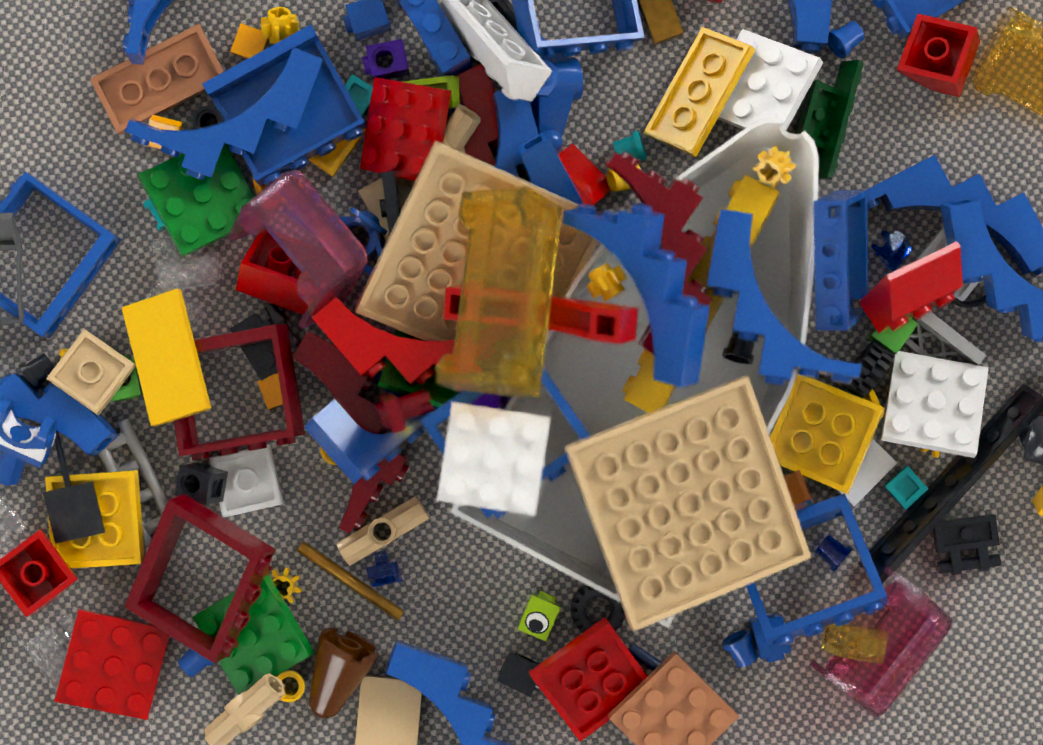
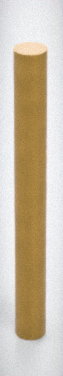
(350, 580)

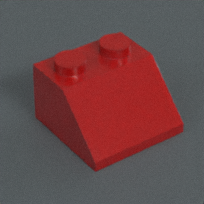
(939, 54)
(585, 175)
(35, 574)

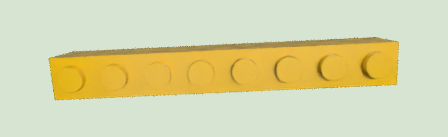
(747, 197)

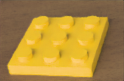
(824, 432)
(122, 519)

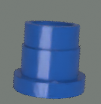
(845, 39)
(740, 648)
(193, 663)

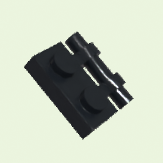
(262, 354)
(964, 534)

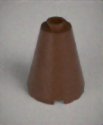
(338, 670)

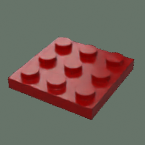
(403, 126)
(112, 664)
(589, 678)

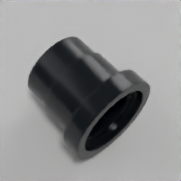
(203, 114)
(739, 350)
(37, 370)

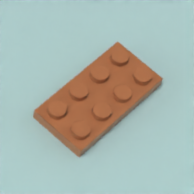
(168, 78)

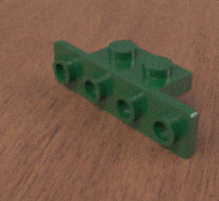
(827, 114)

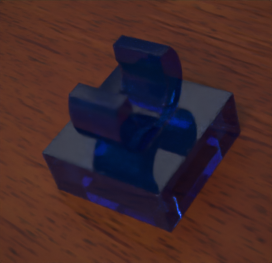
(894, 250)
(384, 571)

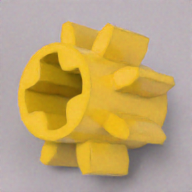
(279, 24)
(774, 167)
(606, 282)
(292, 580)

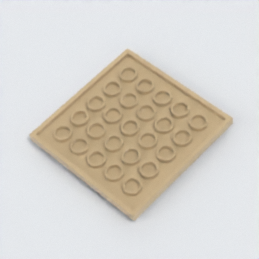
(431, 246)
(688, 502)

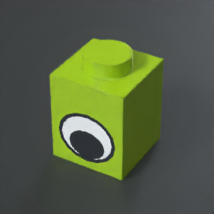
(539, 615)

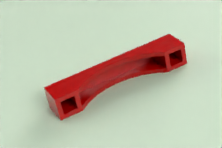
(573, 316)

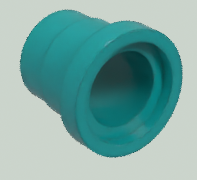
(632, 145)

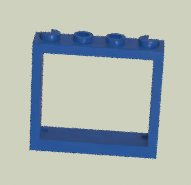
(627, 20)
(840, 258)
(81, 276)
(552, 470)
(840, 613)

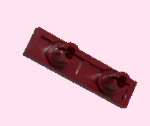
(395, 411)

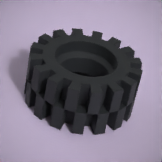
(874, 361)
(579, 604)

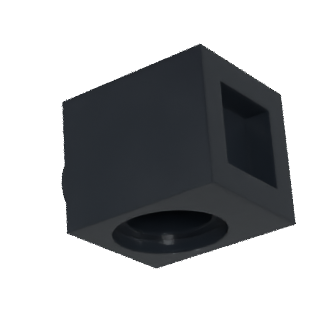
(211, 481)
(516, 674)

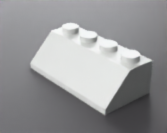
(497, 47)

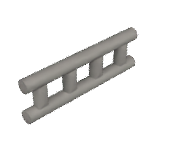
(141, 464)

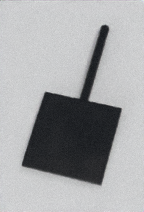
(72, 509)

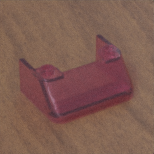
(309, 235)
(914, 632)

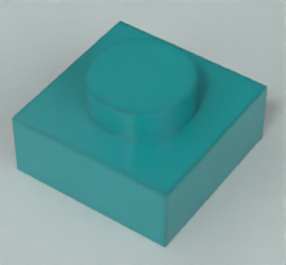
(360, 93)
(905, 487)

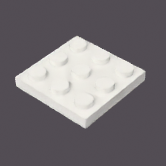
(771, 83)
(935, 404)
(493, 458)

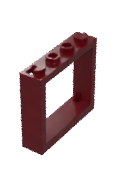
(186, 427)
(157, 557)

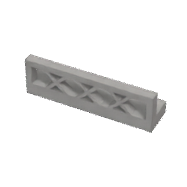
(947, 337)

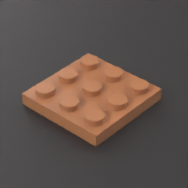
(673, 708)

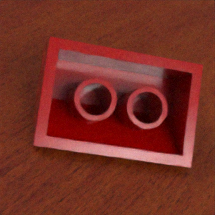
(270, 274)
(915, 289)

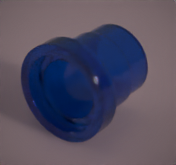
(833, 552)

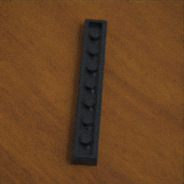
(955, 481)

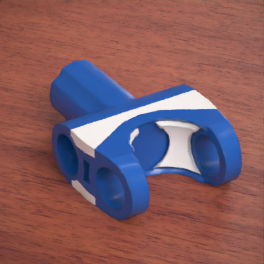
(22, 443)

